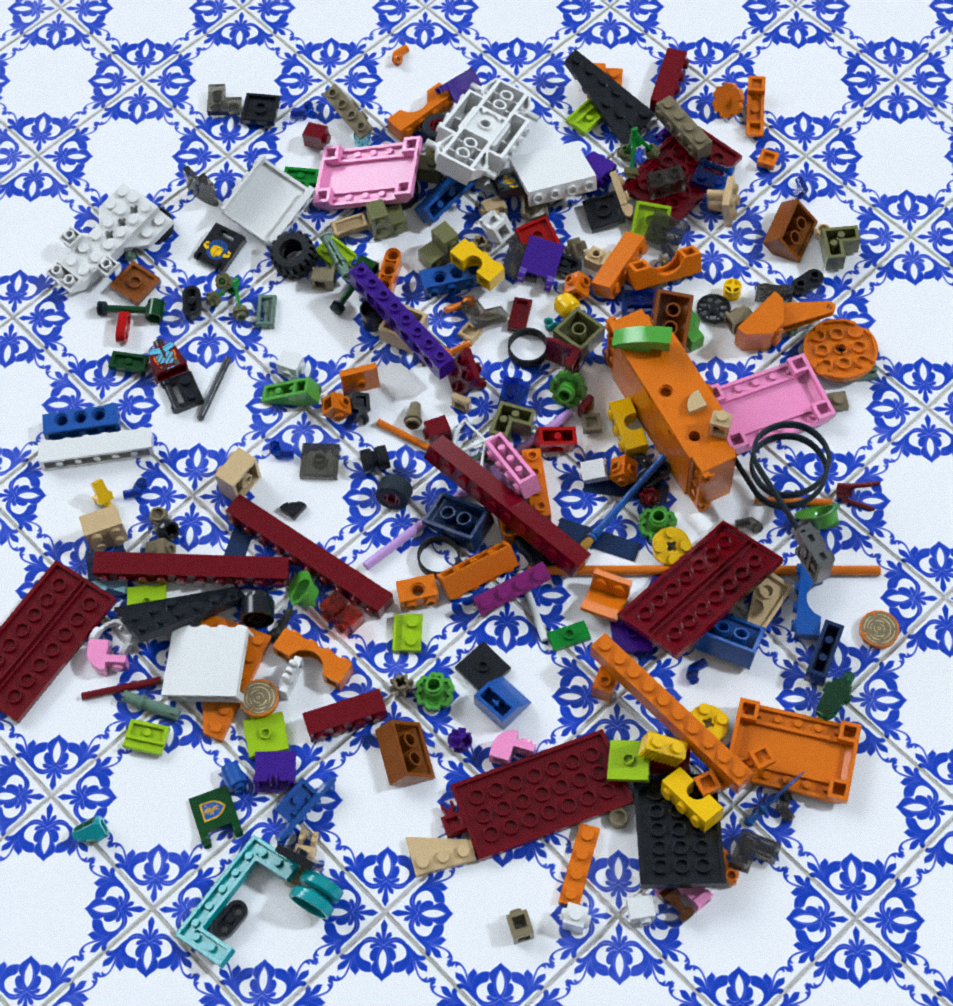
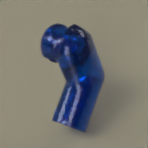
(802, 188)
(279, 453)
(137, 490)
(693, 670)

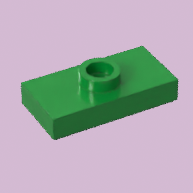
(569, 636)

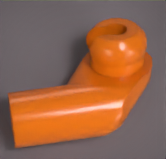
(397, 55)

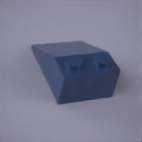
(459, 520)

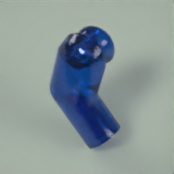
(304, 113)

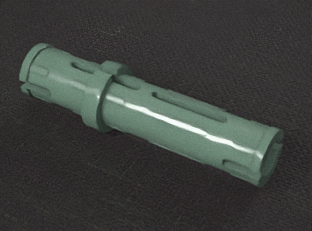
(343, 267)
(156, 707)

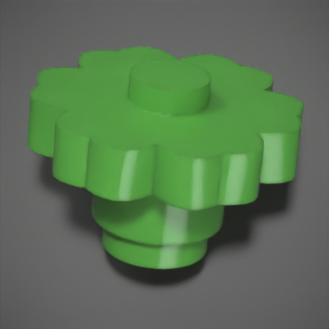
(568, 388)
(654, 520)
(434, 692)

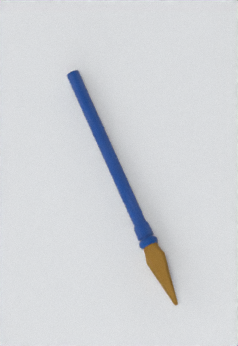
(598, 530)

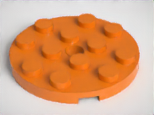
(853, 363)

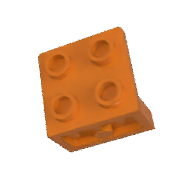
(606, 595)

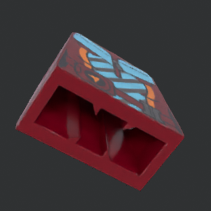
(166, 361)

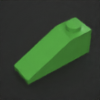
(293, 392)

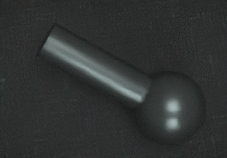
(275, 632)

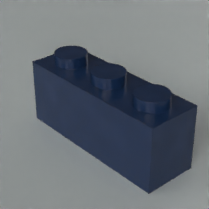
(824, 653)

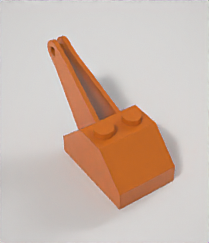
(774, 317)

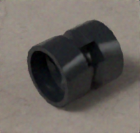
(369, 317)
(374, 459)

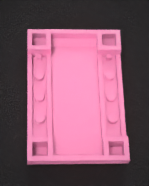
(367, 174)
(773, 396)

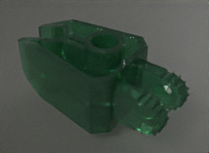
(835, 696)

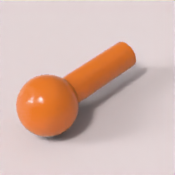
(456, 306)
(454, 350)

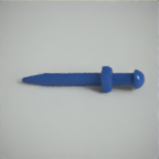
(762, 809)

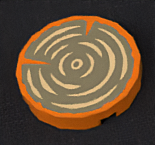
(879, 629)
(259, 698)

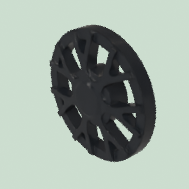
(713, 308)

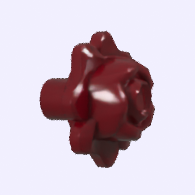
(649, 496)

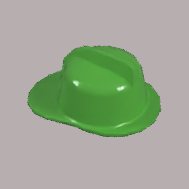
(820, 516)
(302, 590)

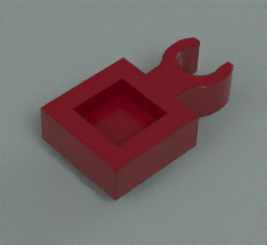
(452, 822)

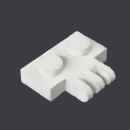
(291, 677)

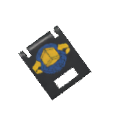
(507, 186)
(219, 250)

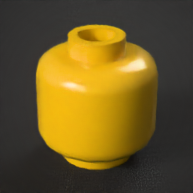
(565, 304)

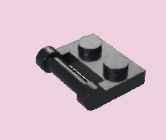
(188, 389)

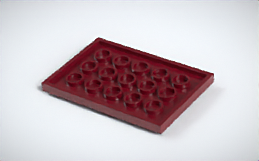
(673, 154)

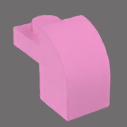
(100, 657)
(507, 744)

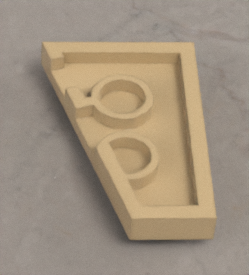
(767, 600)
(439, 854)

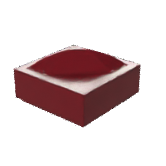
(586, 405)

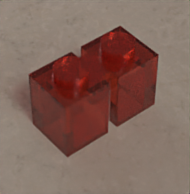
(345, 617)

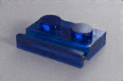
(515, 391)

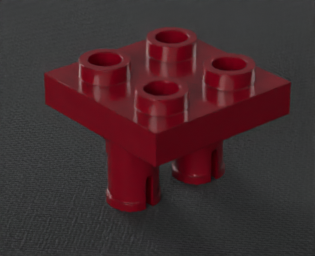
(466, 373)

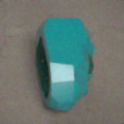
(91, 830)

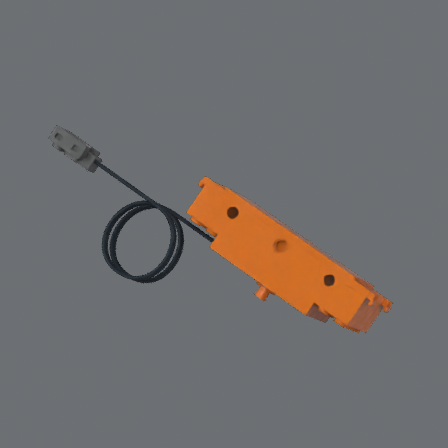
(701, 462)

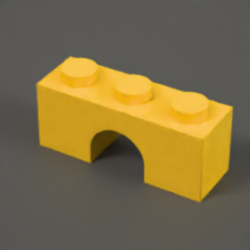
(467, 254)
(622, 413)
(701, 812)

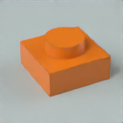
(768, 159)

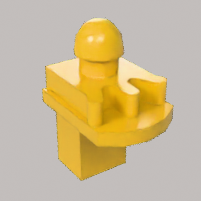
(102, 494)

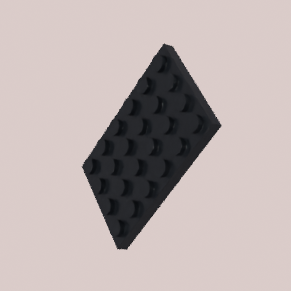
(670, 847)

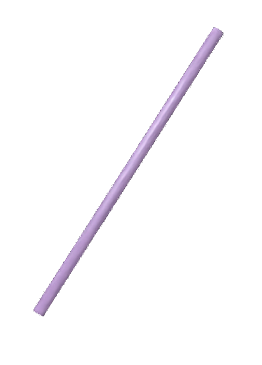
(418, 526)

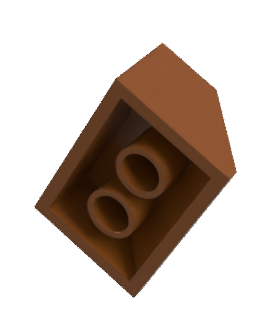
(790, 231)
(674, 311)
(404, 753)

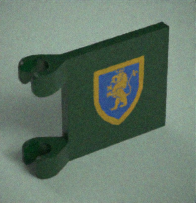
(214, 811)

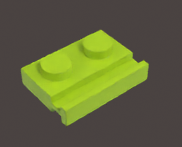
(584, 118)
(344, 250)
(407, 633)
(146, 737)

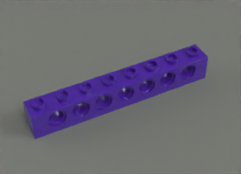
(401, 321)

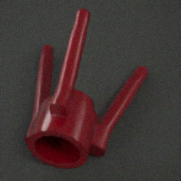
(845, 490)

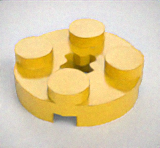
(660, 546)
(715, 716)

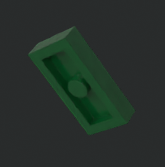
(128, 362)

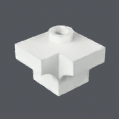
(496, 226)

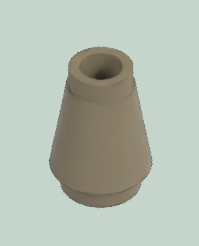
(413, 417)

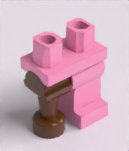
(695, 896)

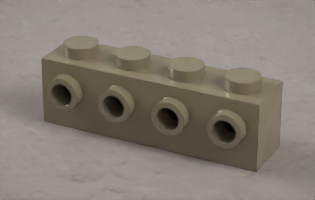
(683, 128)

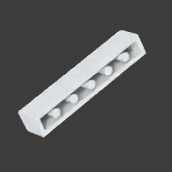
(96, 449)

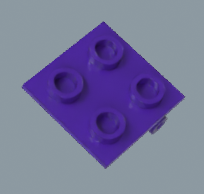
(274, 771)

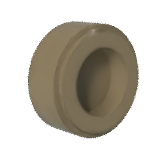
(618, 818)

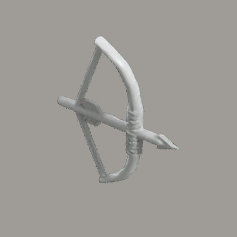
(477, 444)

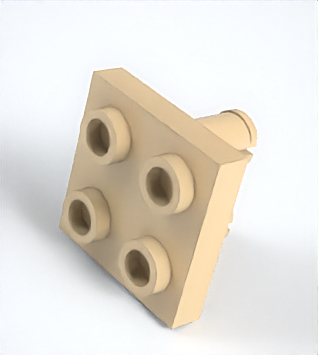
(725, 201)

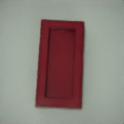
(519, 314)

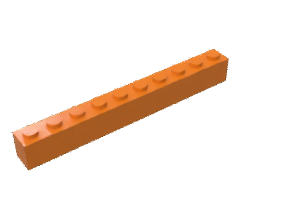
(671, 713)

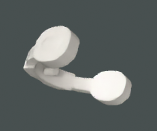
(98, 631)

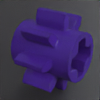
(460, 740)

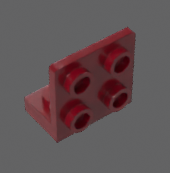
(563, 354)

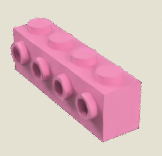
(512, 465)

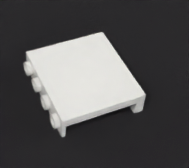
(553, 173)
(267, 201)
(206, 664)

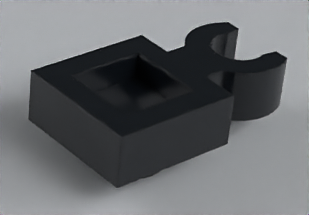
(361, 405)

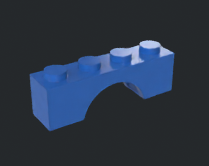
(806, 622)

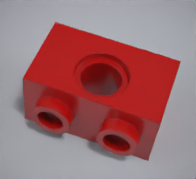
(556, 439)

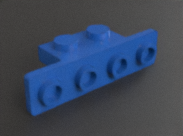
(298, 803)

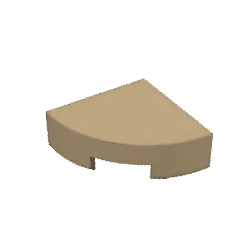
(696, 403)

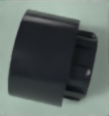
(257, 609)

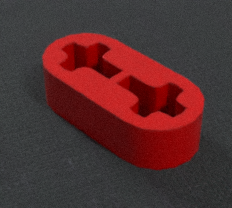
(123, 327)

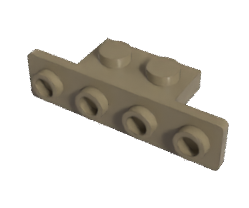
(348, 111)

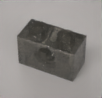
(666, 182)

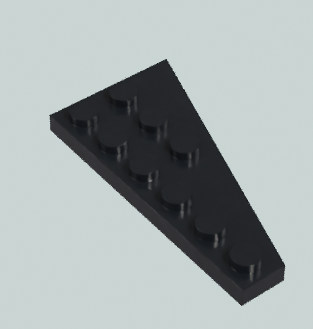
(610, 99)
(165, 615)

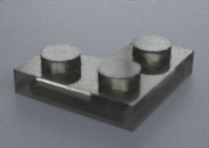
(220, 104)
(483, 317)
(750, 846)

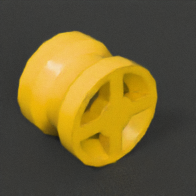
(732, 289)

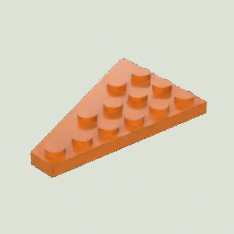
(220, 715)

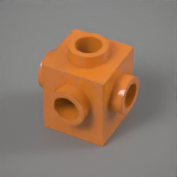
(578, 285)
(336, 406)
(623, 470)

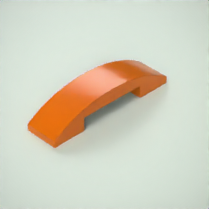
(755, 106)
(756, 759)

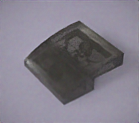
(200, 186)

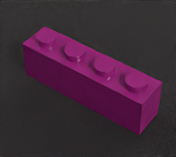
(511, 588)

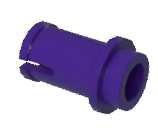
(664, 133)

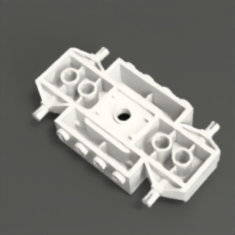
(482, 131)

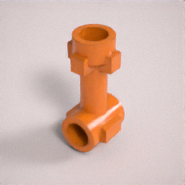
(731, 874)

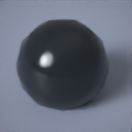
(167, 529)

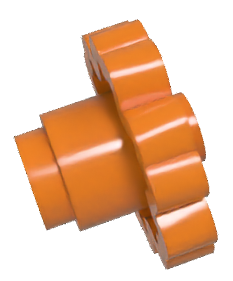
(728, 100)

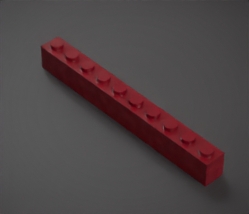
(507, 506)
(309, 556)
(191, 568)

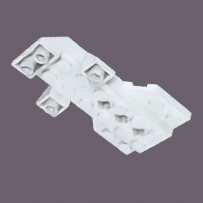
(97, 253)

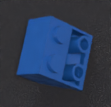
(501, 702)

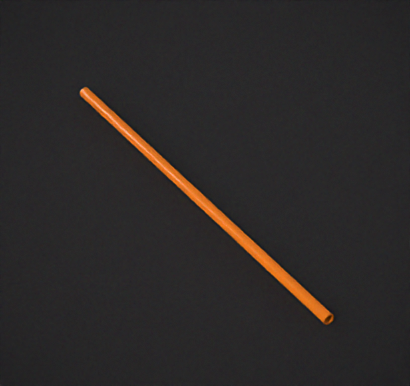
(660, 569)

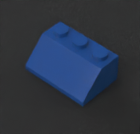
(732, 641)

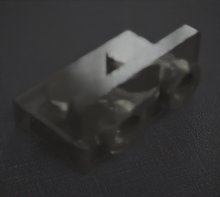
(764, 290)

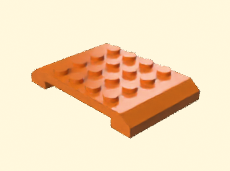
(799, 744)

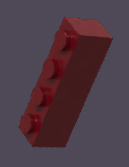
(670, 76)
(345, 715)

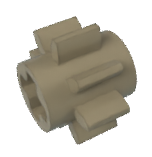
(482, 243)
(575, 247)
(399, 680)

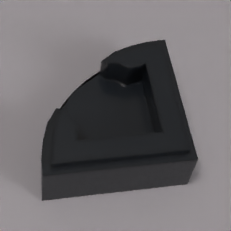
(293, 509)

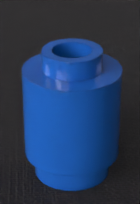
(233, 777)

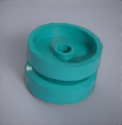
(316, 894)

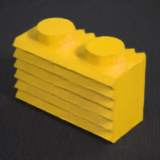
(662, 749)

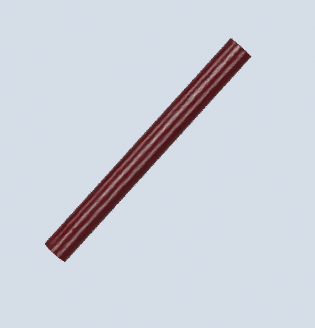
(121, 688)

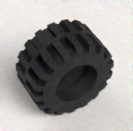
(287, 244)

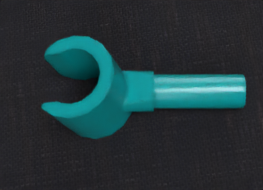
(552, 326)

